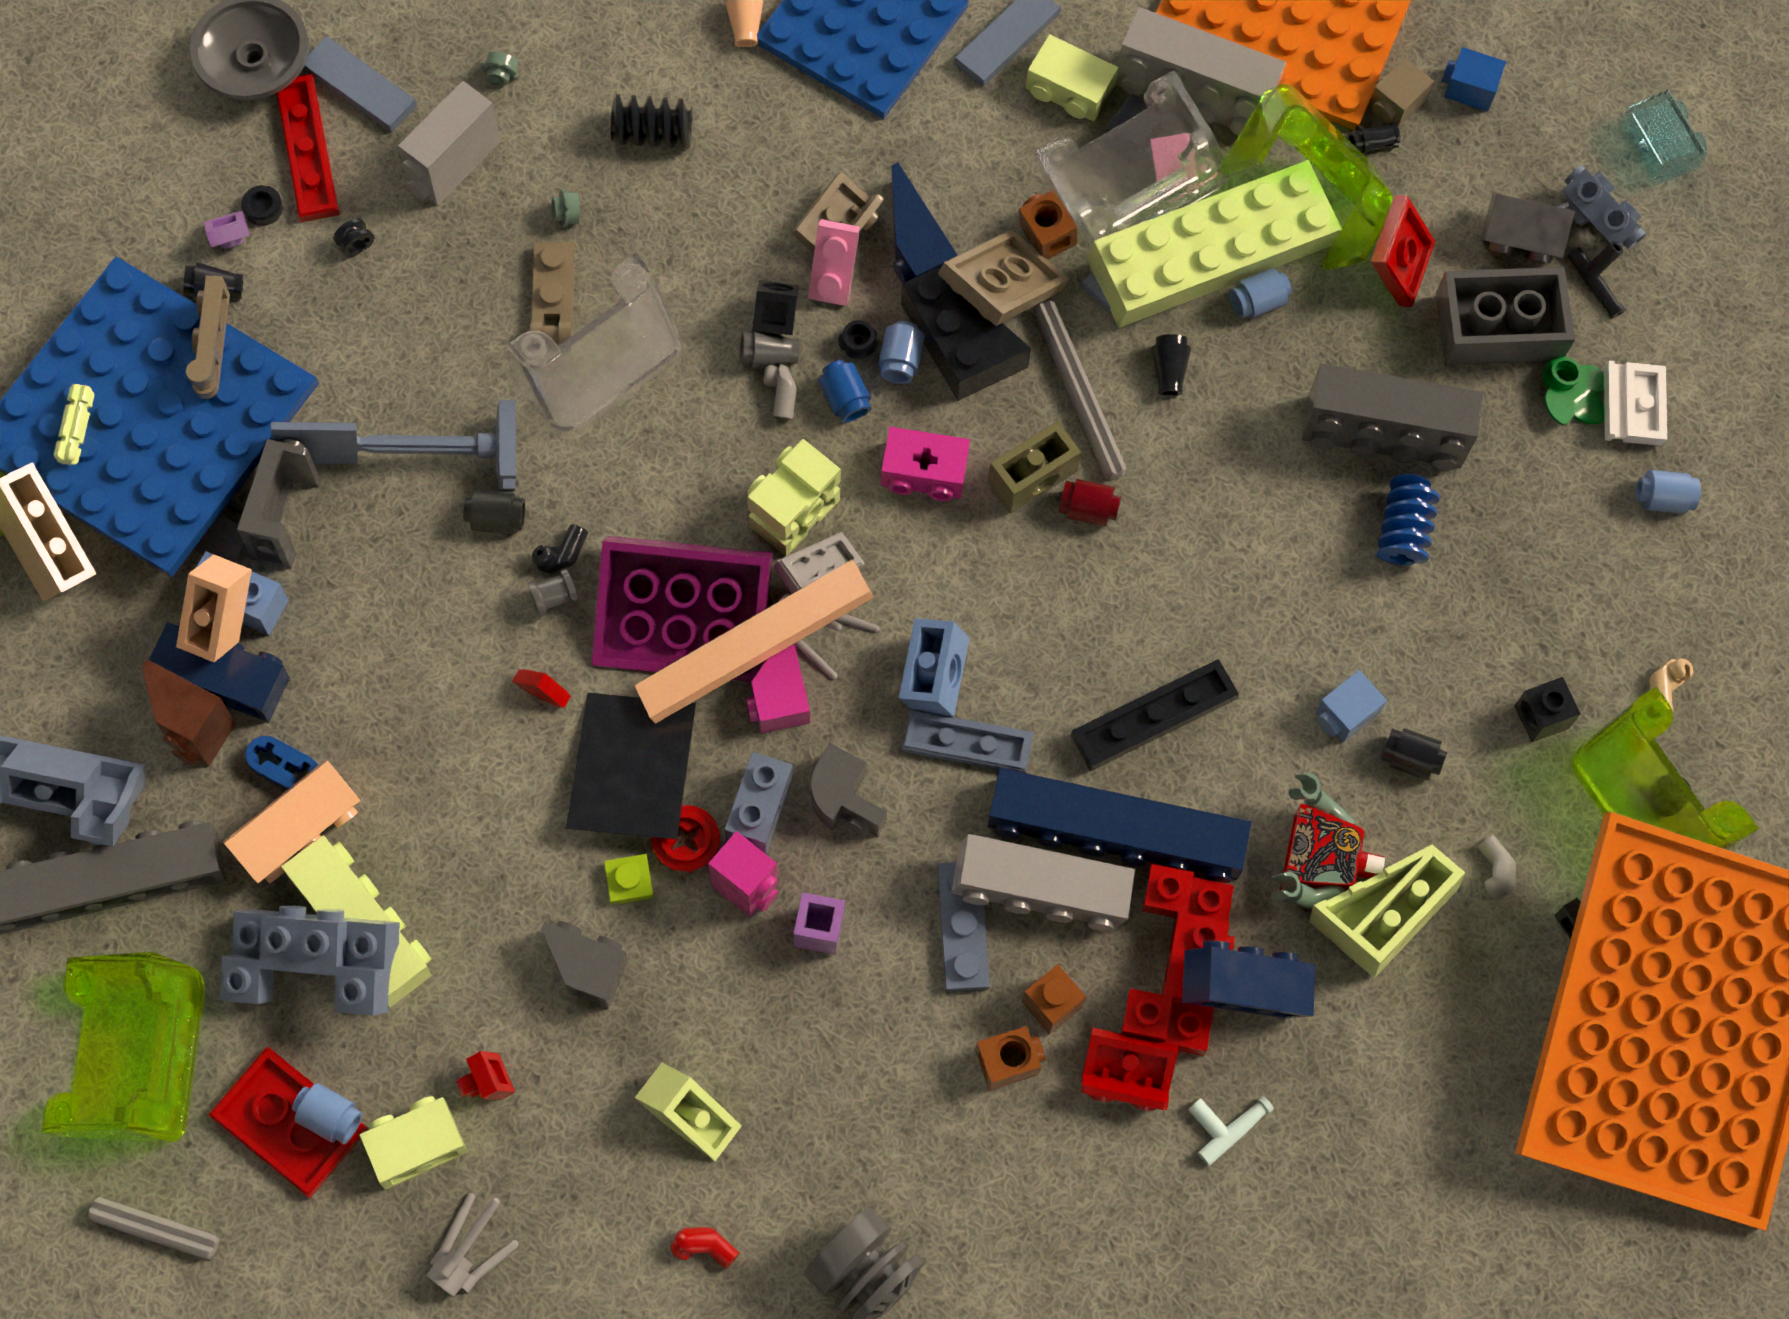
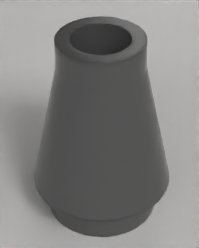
(767, 349)

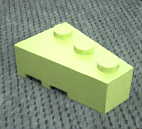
(1386, 911)

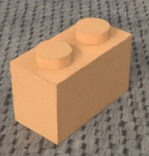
(213, 608)

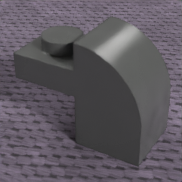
(834, 796)

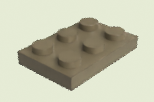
(1003, 277)

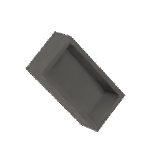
(1392, 417)

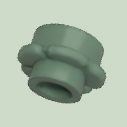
(500, 67)
(566, 208)

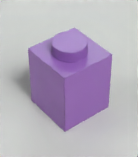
(819, 923)

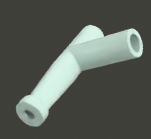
(1224, 1136)

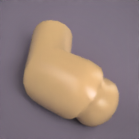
(1671, 676)

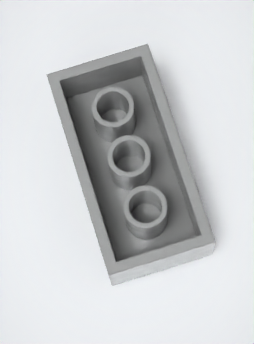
(1216, 72)

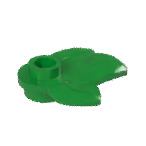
(1577, 395)

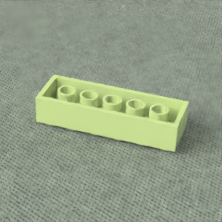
(1213, 243)

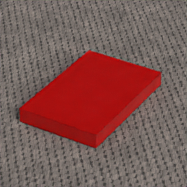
(262, 1119)

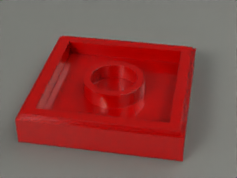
(1403, 251)

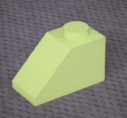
(688, 1110)

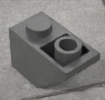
(586, 966)

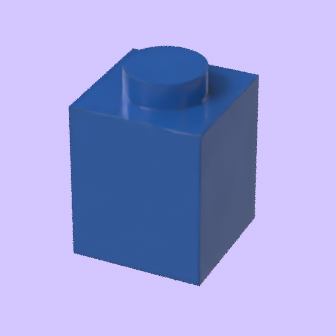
(1473, 78)

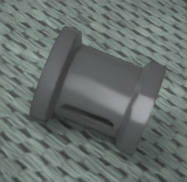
(553, 592)

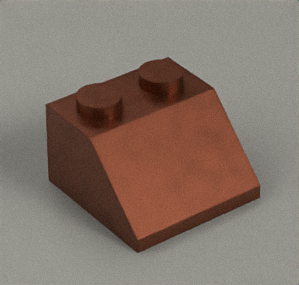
(188, 715)

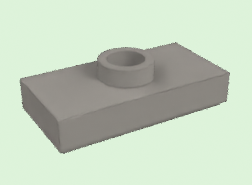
(816, 561)

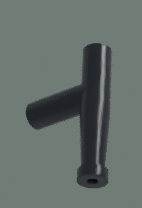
(1591, 271)

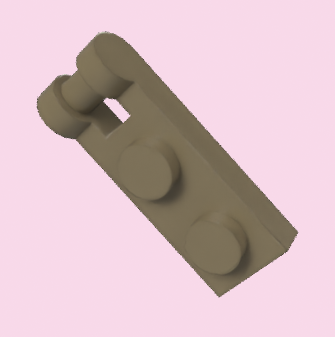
(553, 289)
(209, 339)

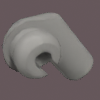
(785, 390)
(1502, 865)

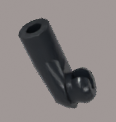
(562, 556)

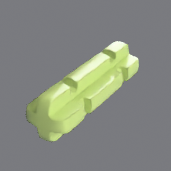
(74, 424)

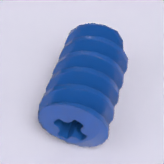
(1408, 520)

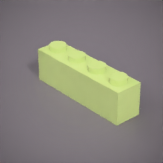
(327, 882)

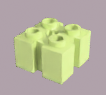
(793, 496)

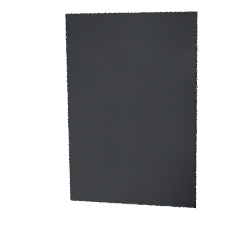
(630, 768)

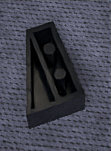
(959, 339)

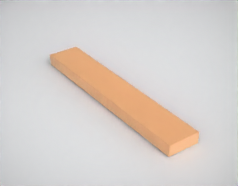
(753, 641)

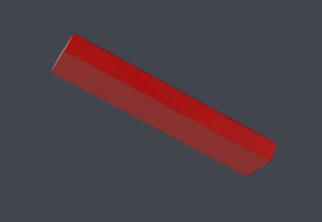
(307, 150)

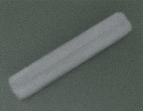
(153, 1228)

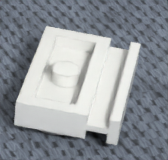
(1635, 403)

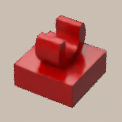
(486, 1078)

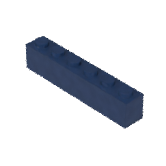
(1118, 825)

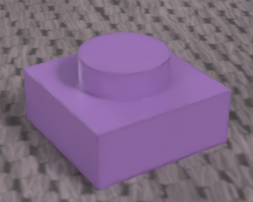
(227, 230)

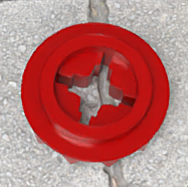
(706, 841)

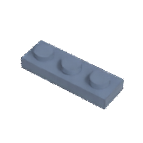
(962, 937)

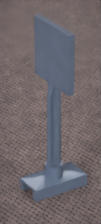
(340, 444)

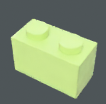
(1071, 78)
(413, 1141)

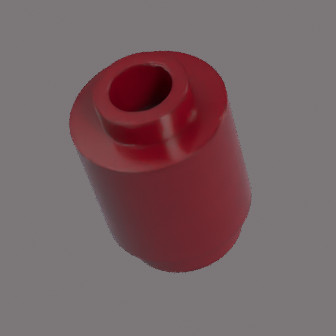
(1089, 502)

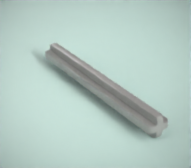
(1080, 390)

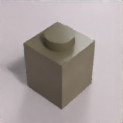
(1400, 93)

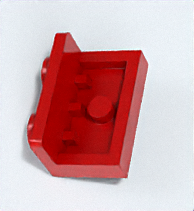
(1128, 1069)

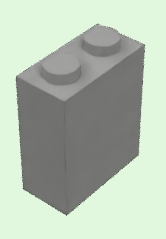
(449, 144)

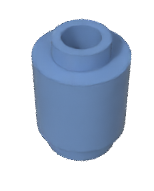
(1260, 293)
(901, 352)
(1668, 491)
(326, 1113)

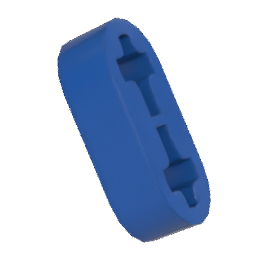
(286, 754)

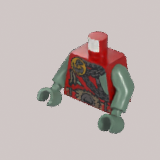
(1322, 849)

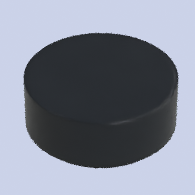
(262, 205)

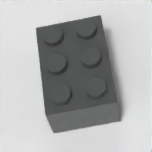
(1504, 315)

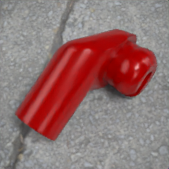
(703, 1240)

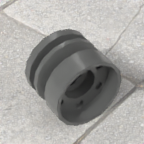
(864, 1267)

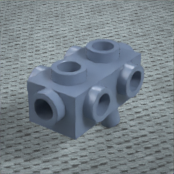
(1592, 203)

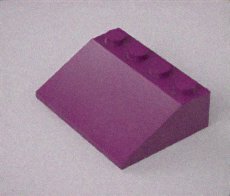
(672, 599)

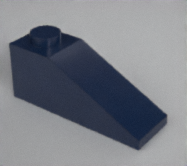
(917, 236)

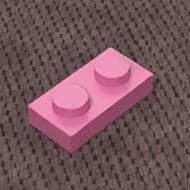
(833, 262)

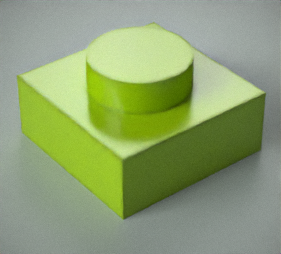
(628, 879)

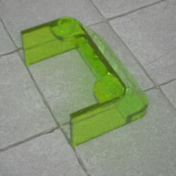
(1293, 119)

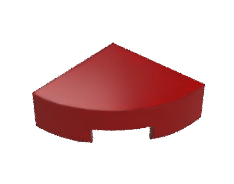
(542, 686)

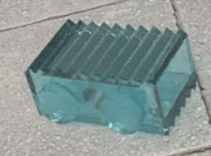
(1664, 136)

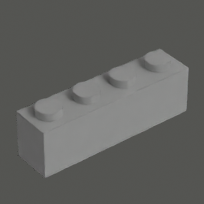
(1042, 882)

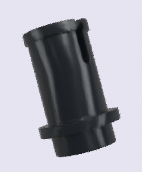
(1375, 138)

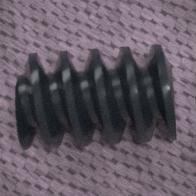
(651, 122)

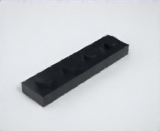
(1154, 714)

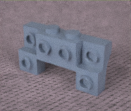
(73, 784)
(321, 944)

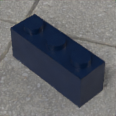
(238, 677)
(1248, 981)

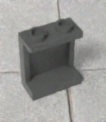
(261, 519)

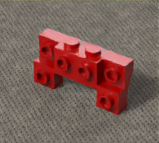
(1200, 915)

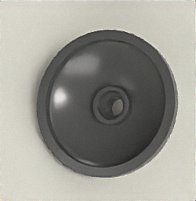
(247, 30)

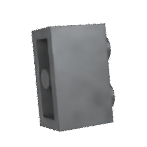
(1527, 226)

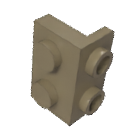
(841, 203)

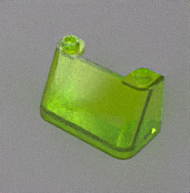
(1634, 778)
(132, 1048)

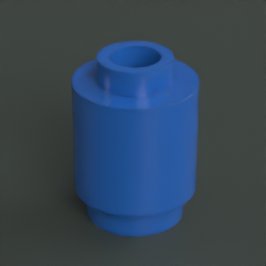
(845, 391)

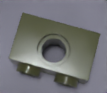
(1034, 467)

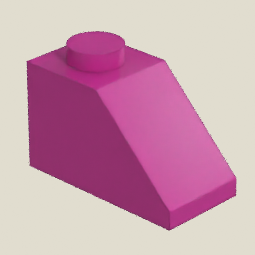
(779, 693)

